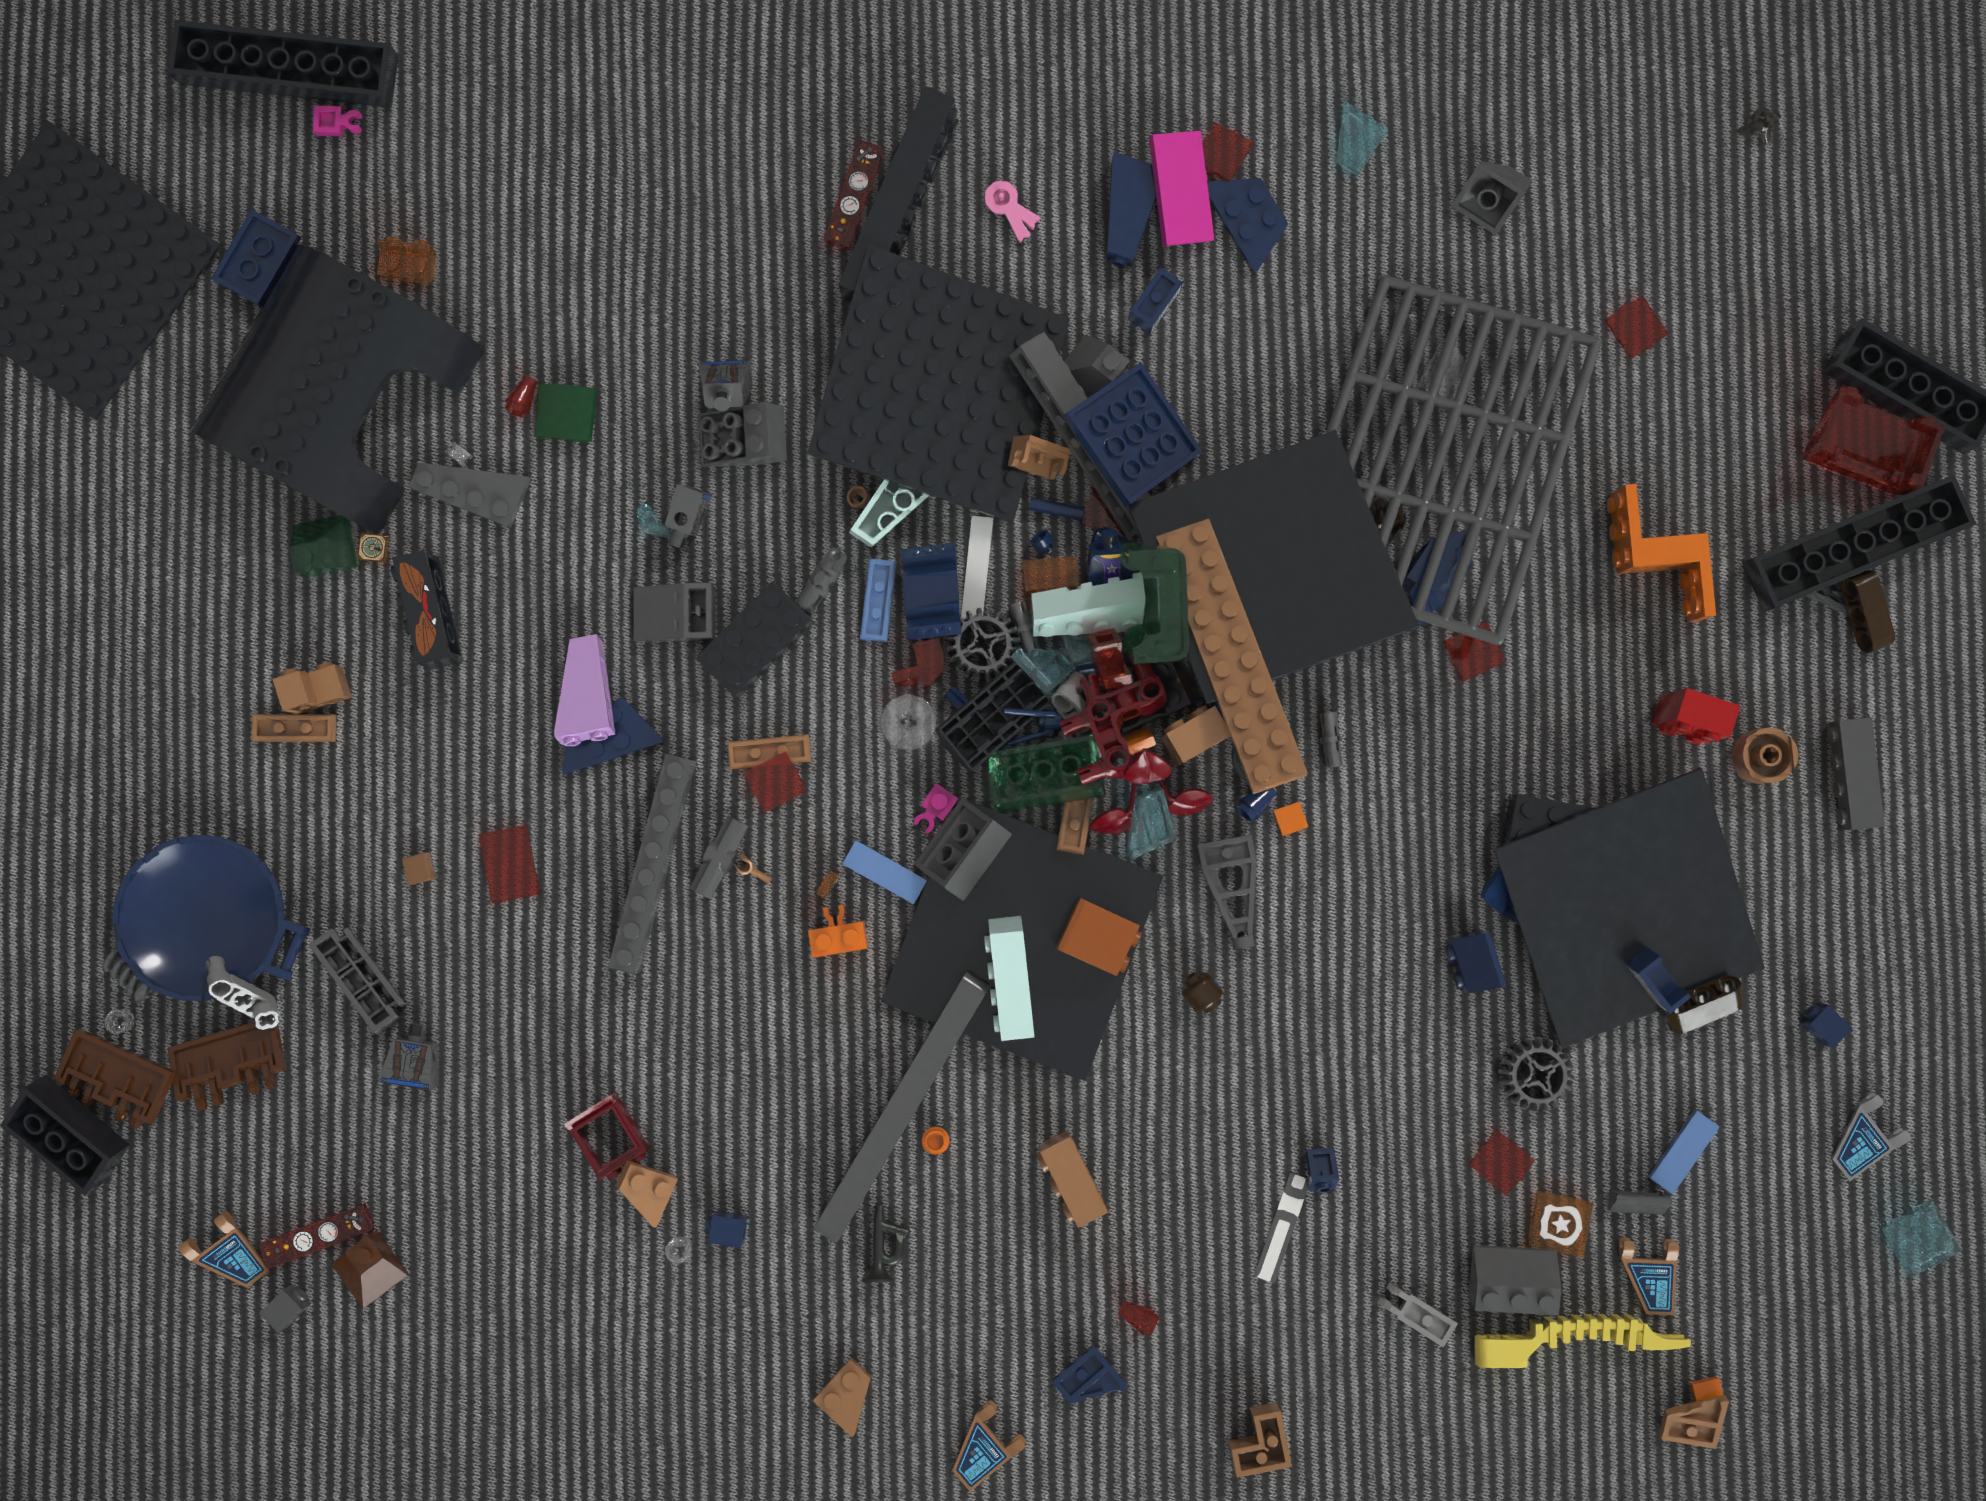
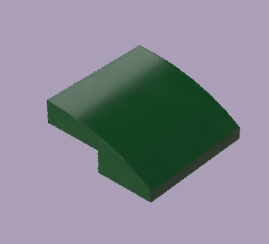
(565, 412)

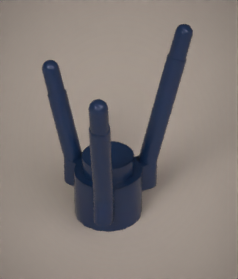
(1047, 719)

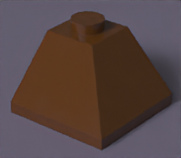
(369, 1269)

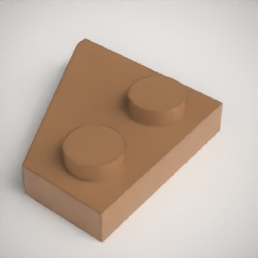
(844, 1395)

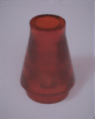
(521, 398)
(1139, 1317)

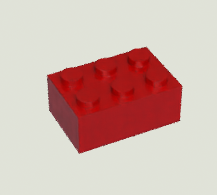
(1695, 716)

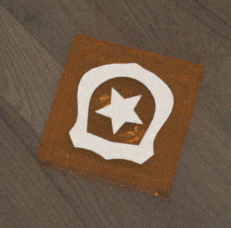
(1560, 1223)

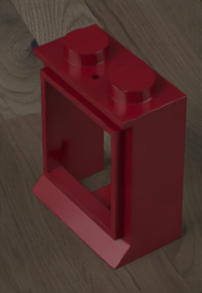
(634, 1155)

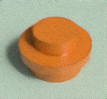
(935, 1140)

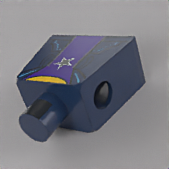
(1105, 560)

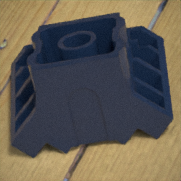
(1443, 575)
(931, 591)

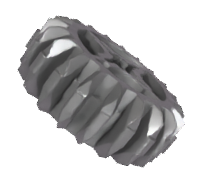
(994, 638)
(1546, 1068)

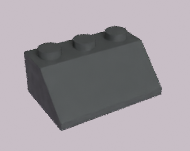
(962, 849)
(1515, 1280)

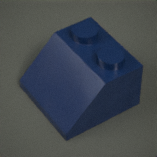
(1475, 962)

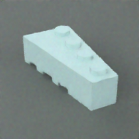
(885, 511)
(1089, 608)
(1010, 977)

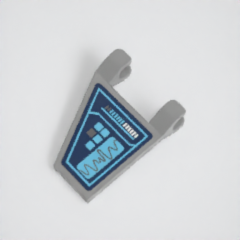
(1864, 1142)

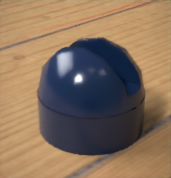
(1042, 541)

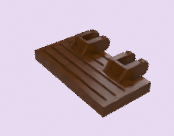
(221, 1062)
(114, 1074)

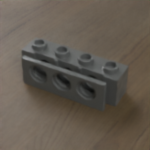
(354, 982)

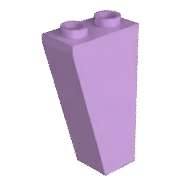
(585, 694)

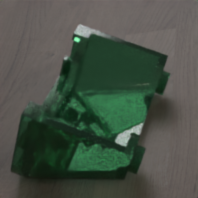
(1166, 604)

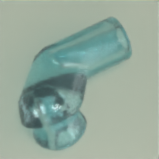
(649, 522)

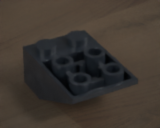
(1178, 687)

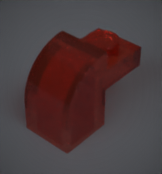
(1108, 659)
(929, 668)

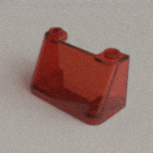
(1873, 444)

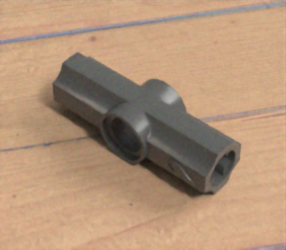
(719, 857)

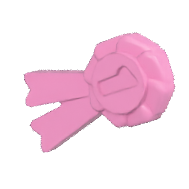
(1002, 199)

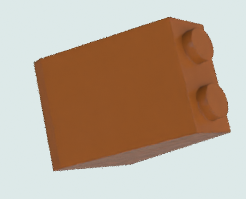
(1099, 937)

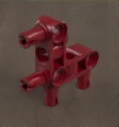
(1120, 706)

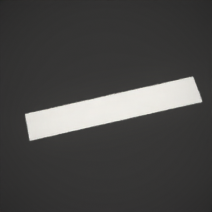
(977, 565)

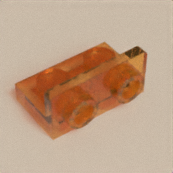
(406, 260)
(1050, 574)

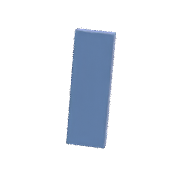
(878, 600)
(884, 872)
(1683, 1151)

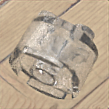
(898, 711)

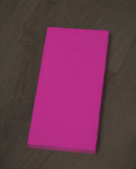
(1181, 188)

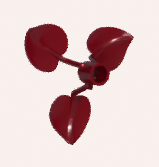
(1144, 770)

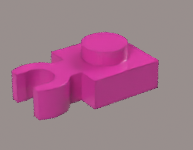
(332, 121)
(938, 804)

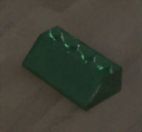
(1043, 774)

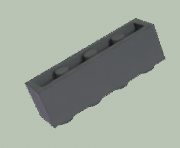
(1855, 774)

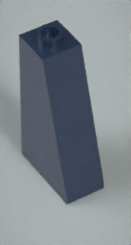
(1129, 207)

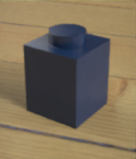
(1825, 1025)
(726, 1229)

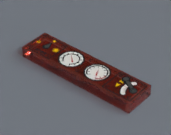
(854, 194)
(316, 1235)

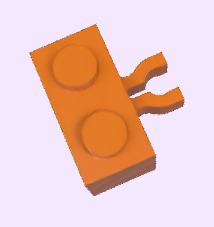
(839, 937)

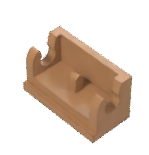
(1038, 456)

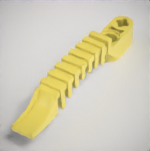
(1514, 1349)

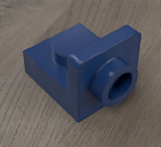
(1322, 1169)

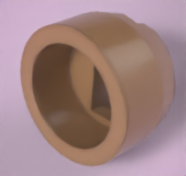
(861, 492)

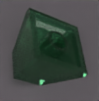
(322, 547)

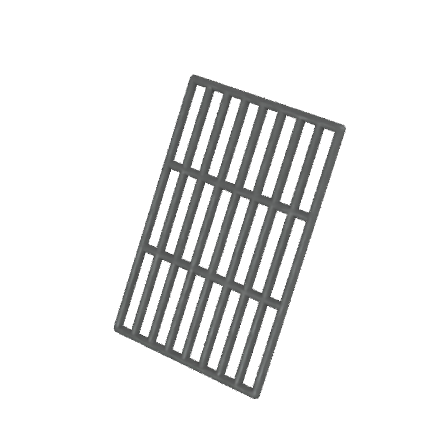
(1482, 416)

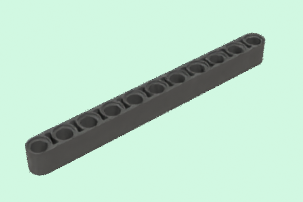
(901, 1107)

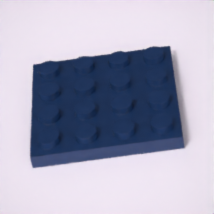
(1132, 434)

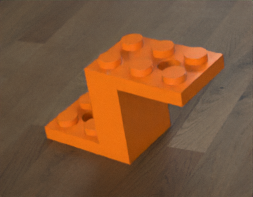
(1641, 554)

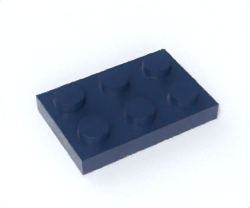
(256, 258)

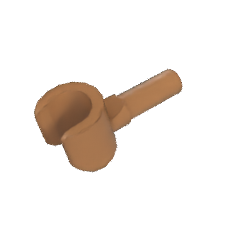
(749, 868)

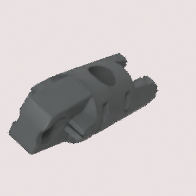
(822, 580)

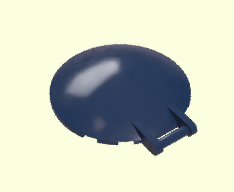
(196, 903)

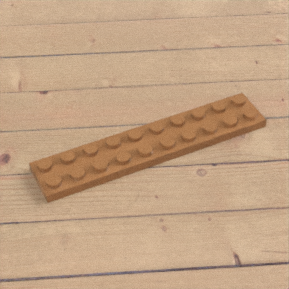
(1235, 662)

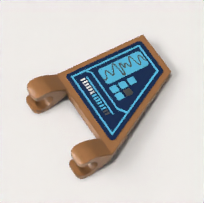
(230, 1256)
(1652, 1278)
(982, 1450)

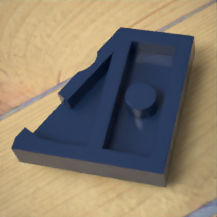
(1088, 1377)

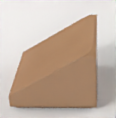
(418, 868)

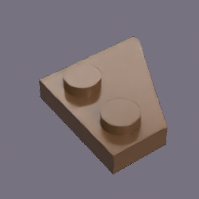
(646, 1189)
(1695, 1422)

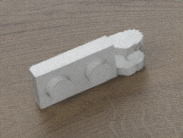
(1420, 1316)

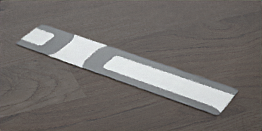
(1282, 1228)

